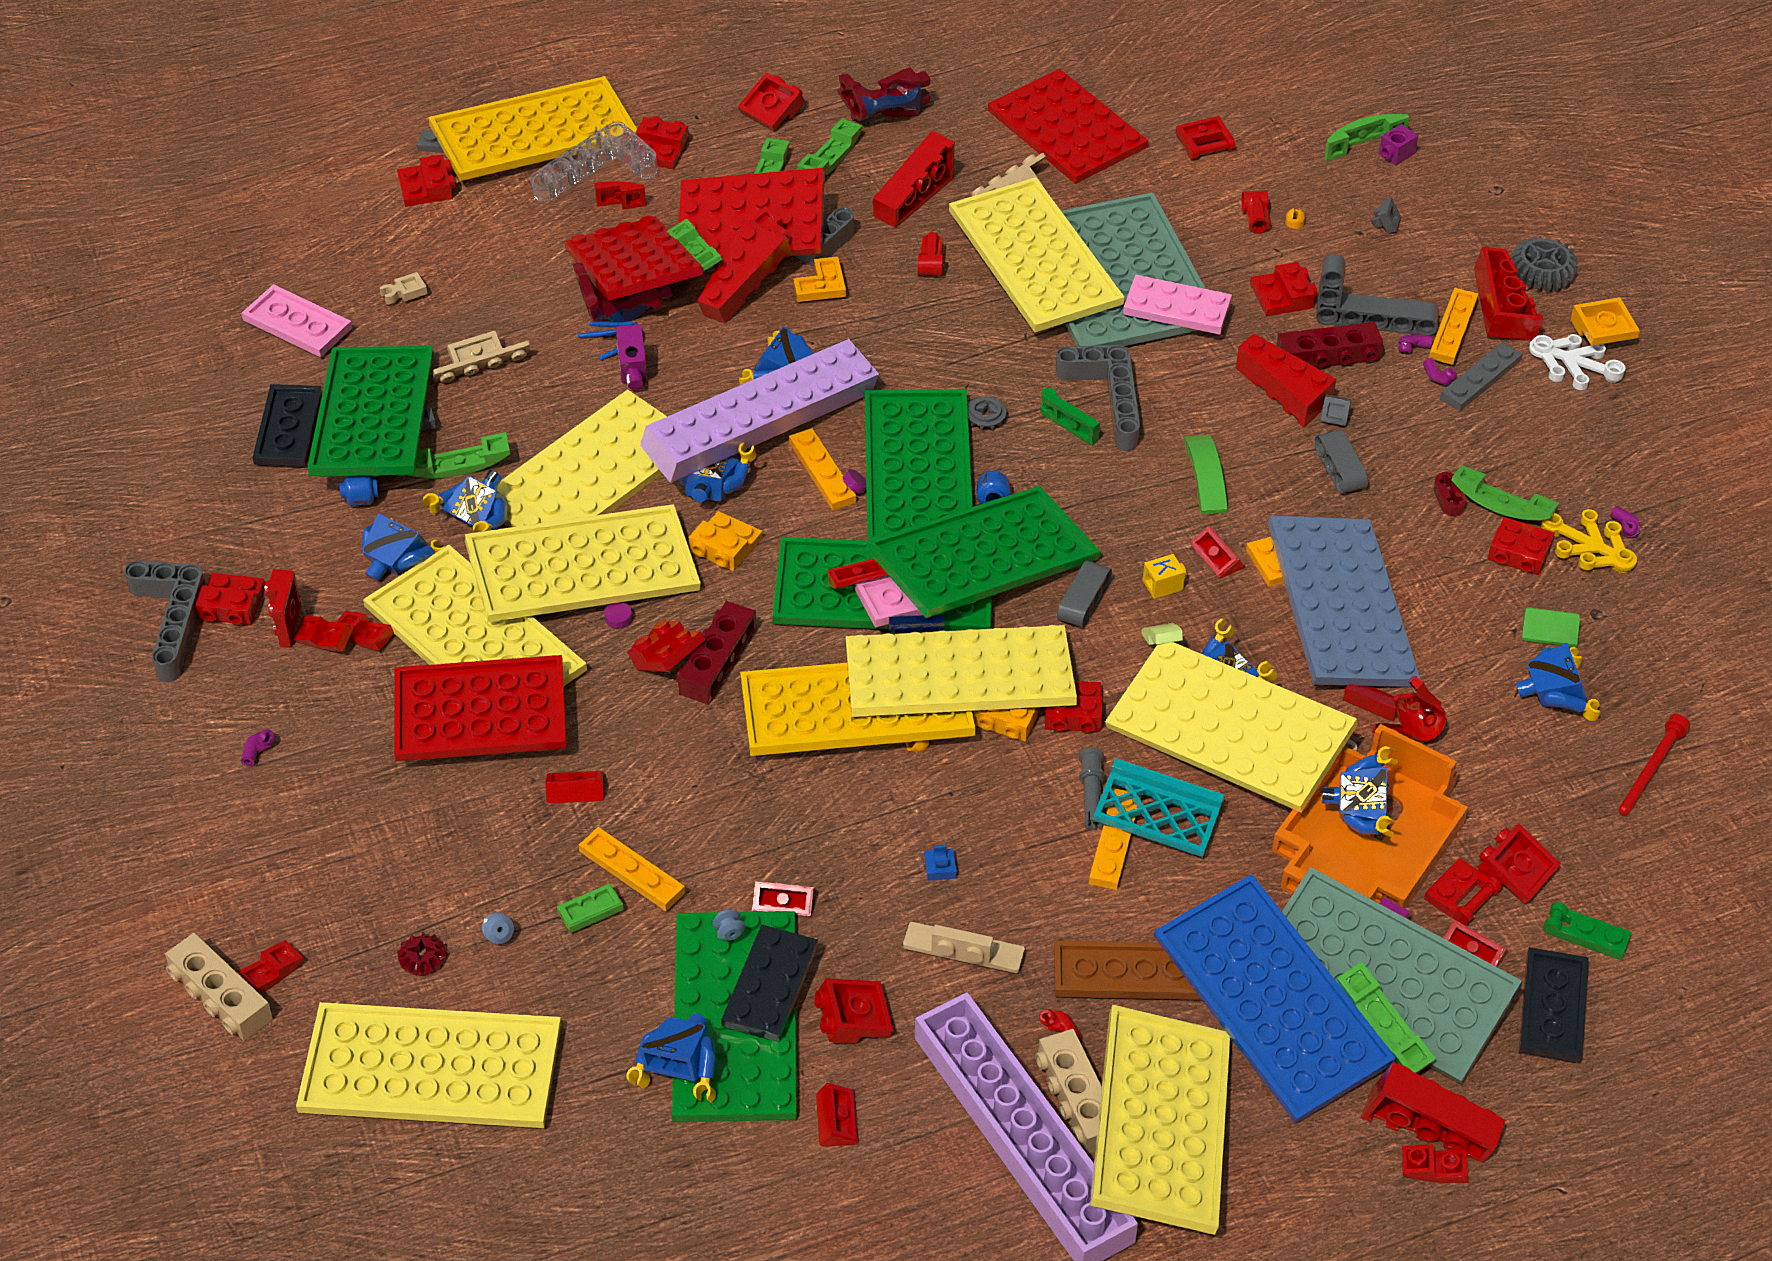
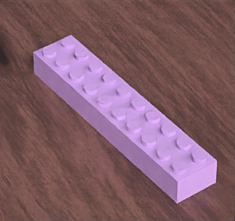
(758, 410)
(1022, 1128)

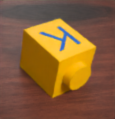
(1164, 576)

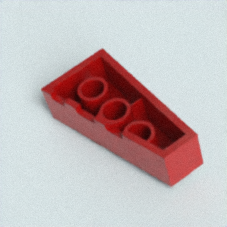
(916, 180)
(744, 265)
(1503, 297)
(1285, 378)
(1433, 1113)

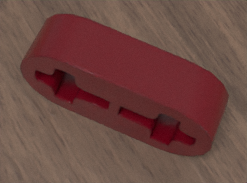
(1444, 495)

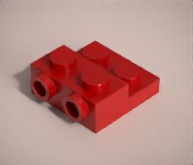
(772, 101)
(665, 139)
(427, 181)
(1284, 290)
(1520, 546)
(229, 599)
(283, 604)
(664, 646)
(1083, 716)
(1518, 862)
(852, 1010)

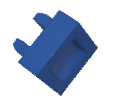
(940, 863)

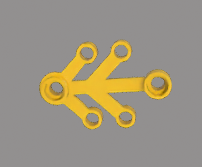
(1618, 557)

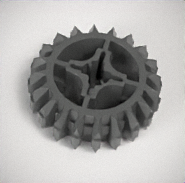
(1545, 264)

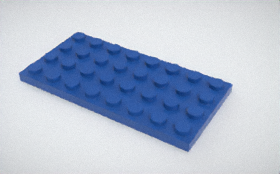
(1274, 998)

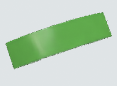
(1362, 131)
(834, 151)
(772, 155)
(697, 247)
(462, 461)
(1207, 473)
(1472, 484)
(1385, 1020)

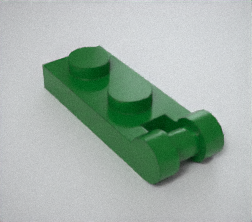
(1069, 417)
(1586, 931)

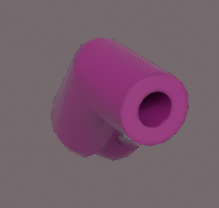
(1418, 340)
(1629, 522)
(255, 745)

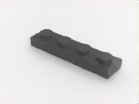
(1481, 376)

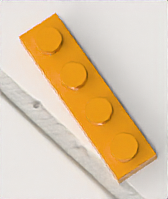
(1453, 326)
(822, 469)
(1112, 849)
(632, 869)

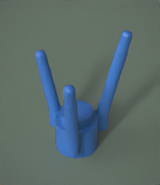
(605, 333)

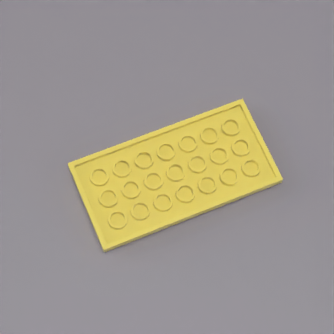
(1036, 254)
(585, 469)
(581, 562)
(443, 618)
(959, 670)
(1232, 724)
(430, 1065)
(1161, 1120)

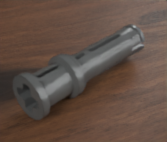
(1092, 778)

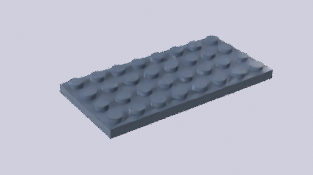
(1342, 601)

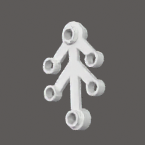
(1547, 349)

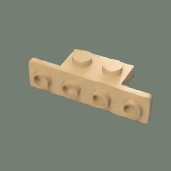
(1013, 175)
(478, 353)
(963, 946)

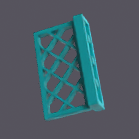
(1164, 791)

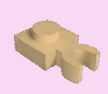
(407, 287)

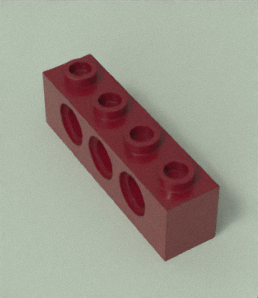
(1334, 344)
(716, 656)

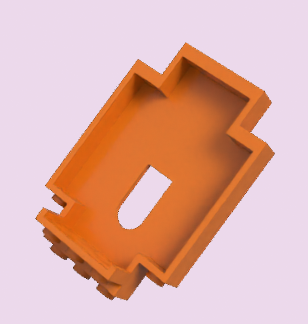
(1362, 862)

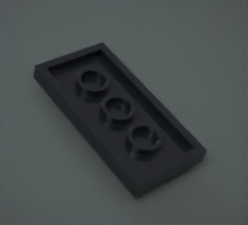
(287, 425)
(769, 983)
(1554, 1005)

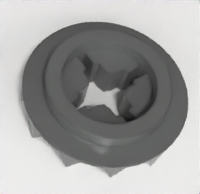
(978, 407)

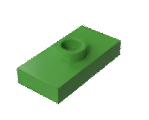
(590, 908)

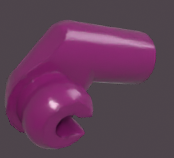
(1436, 375)

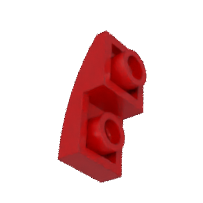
(1440, 1166)

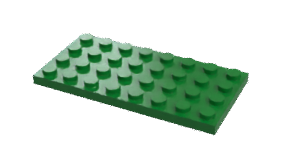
(371, 411)
(915, 457)
(982, 551)
(807, 598)
(751, 1073)

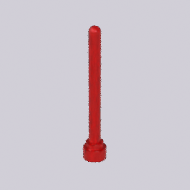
(1675, 728)

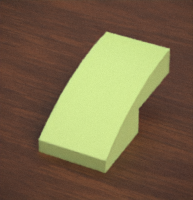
(1162, 633)

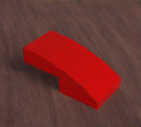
(618, 192)
(366, 633)
(321, 634)
(272, 967)

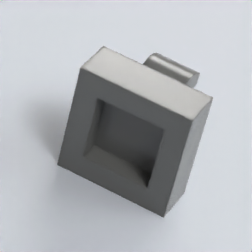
(1387, 216)
(1335, 410)

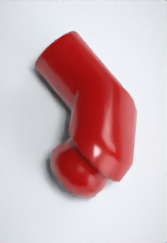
(1057, 1021)

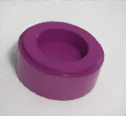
(855, 481)
(618, 615)

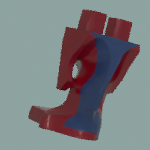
(897, 90)
(619, 309)

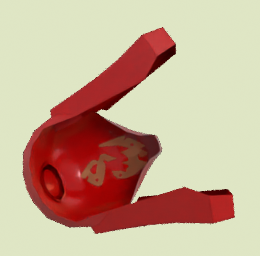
(1418, 713)

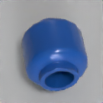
(992, 486)
(359, 490)

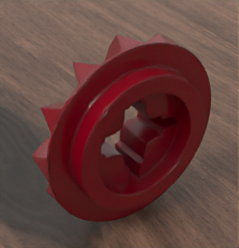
(431, 959)

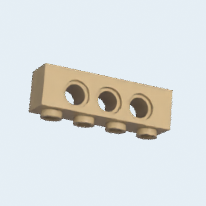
(231, 989)
(1066, 1051)

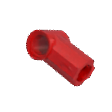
(1256, 208)
(931, 257)

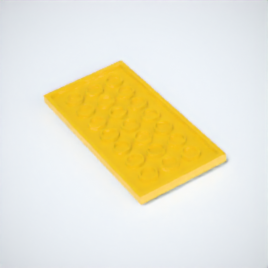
(526, 127)
(812, 711)

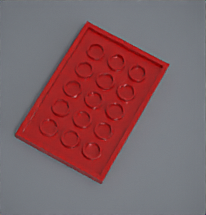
(1067, 125)
(722, 203)
(632, 257)
(479, 708)

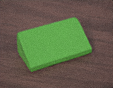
(1550, 627)

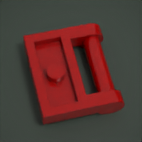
(1205, 131)
(1456, 885)

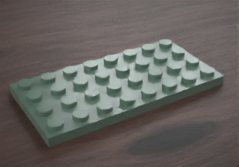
(1430, 982)

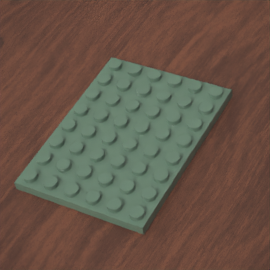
(1129, 240)

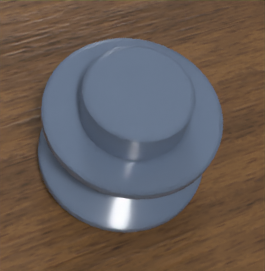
(728, 925)
(497, 928)

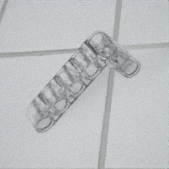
(590, 155)

